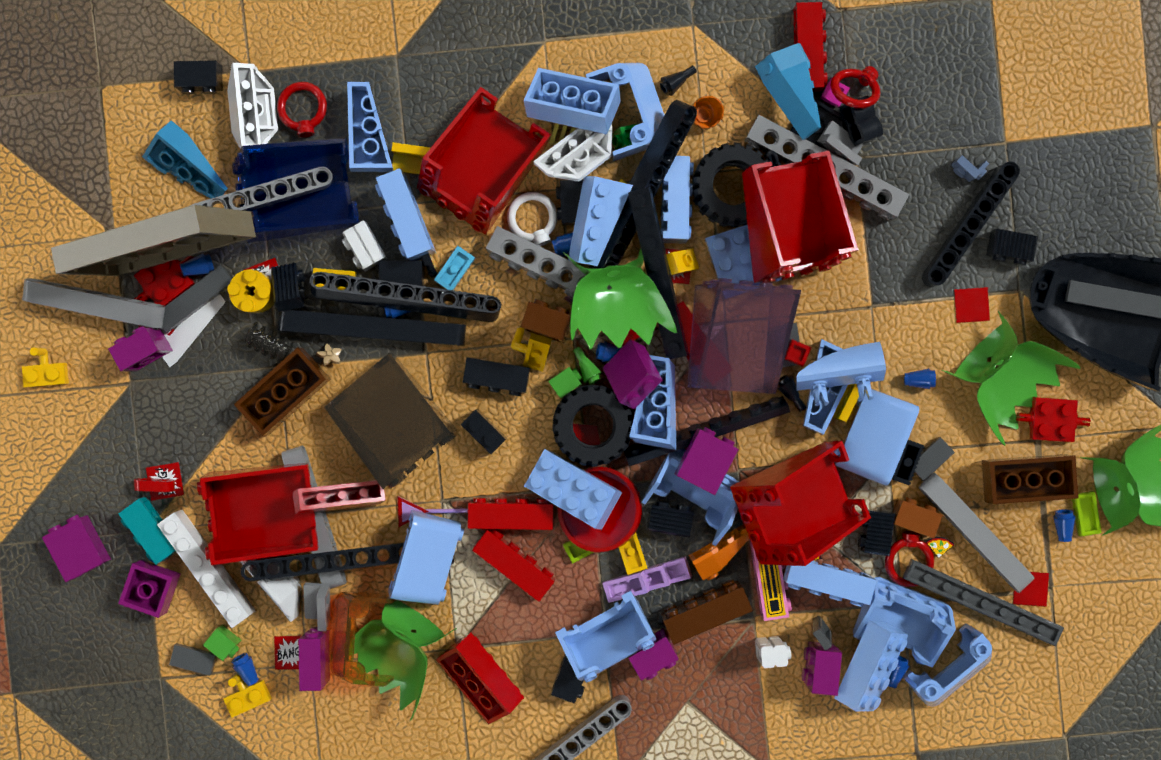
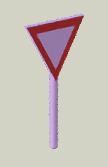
(405, 508)

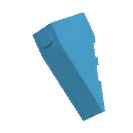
(789, 83)
(177, 154)

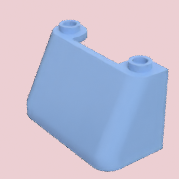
(878, 436)
(425, 559)
(922, 617)
(607, 638)
(975, 657)

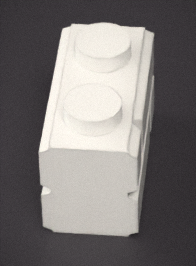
(364, 246)
(772, 652)

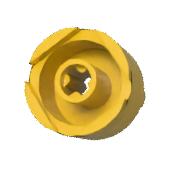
(240, 291)

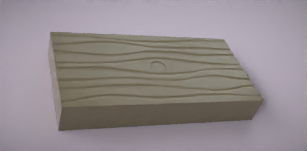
(153, 241)

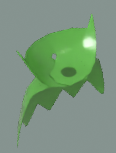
(628, 305)
(1014, 379)
(1137, 480)
(398, 651)

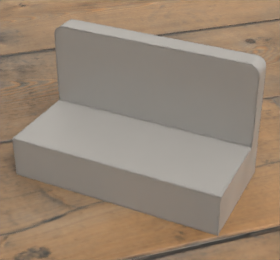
(839, 143)
(317, 604)

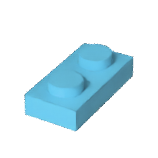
(454, 268)

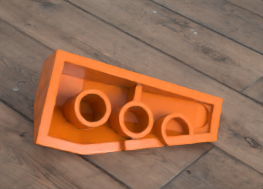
(712, 558)

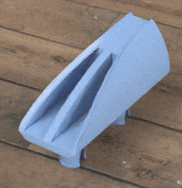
(845, 367)

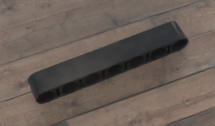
(977, 217)

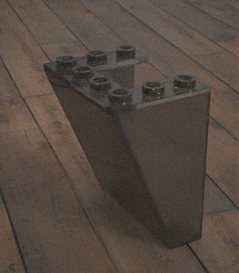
(390, 421)

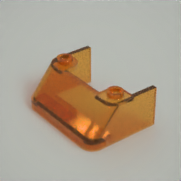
(347, 608)

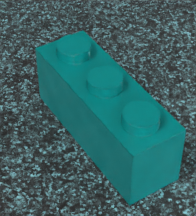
(142, 522)

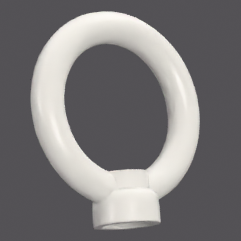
(541, 236)

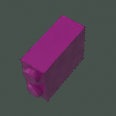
(632, 374)
(706, 460)
(75, 547)
(314, 660)

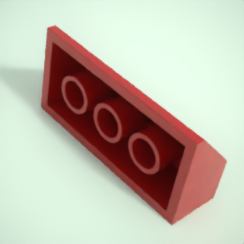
(480, 678)

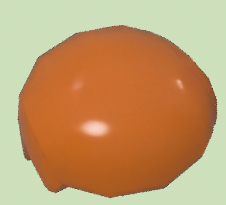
(709, 112)

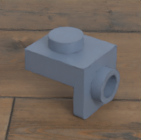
(965, 169)

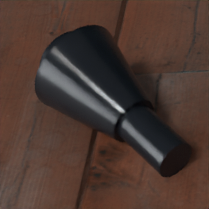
(671, 83)
(788, 388)

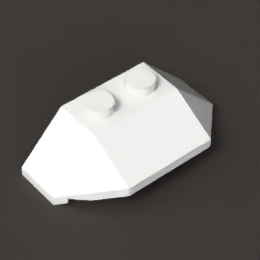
(251, 105)
(576, 155)
(283, 591)

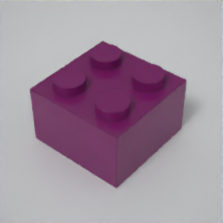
(140, 349)
(149, 588)
(656, 658)
(822, 669)

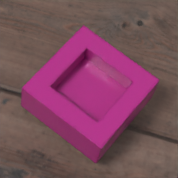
(828, 96)

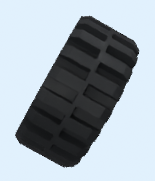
(703, 178)
(572, 446)

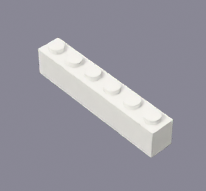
(212, 578)

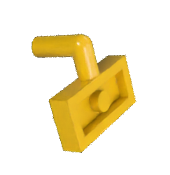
(536, 350)
(45, 373)
(246, 697)

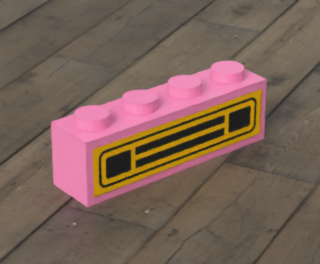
(770, 589)

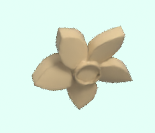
(330, 355)

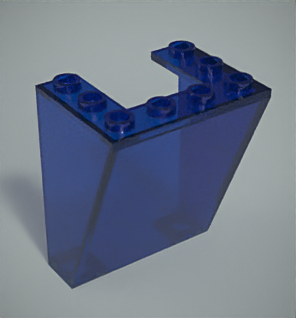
(304, 214)

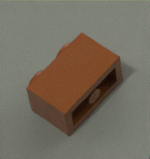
(916, 518)

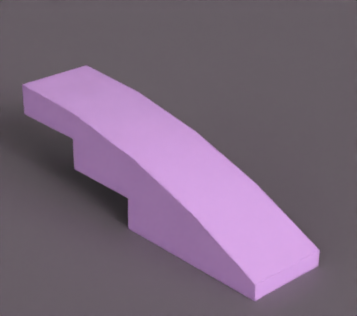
(648, 579)

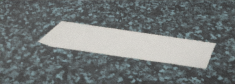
(190, 329)

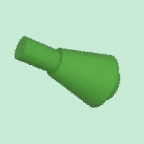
(589, 371)

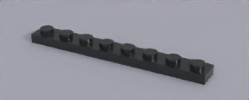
(657, 266)
(721, 425)

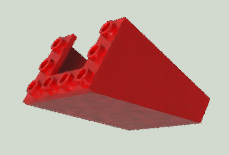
(479, 162)
(796, 218)
(798, 507)
(256, 513)

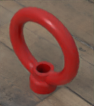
(866, 77)
(305, 127)
(909, 539)

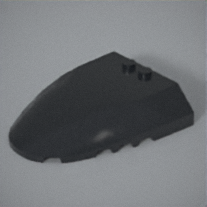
(1110, 339)

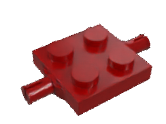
(163, 282)
(1053, 419)

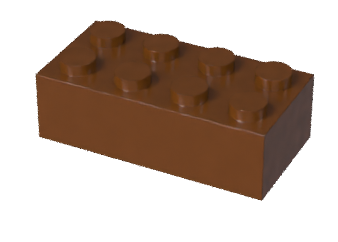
(546, 321)
(282, 391)
(1030, 479)
(706, 611)

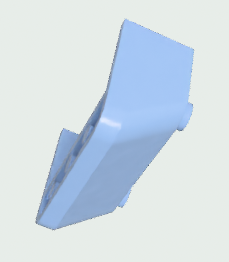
(646, 98)
(719, 507)

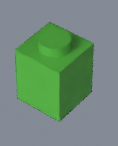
(565, 381)
(223, 643)

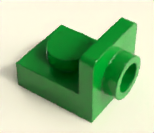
(621, 137)

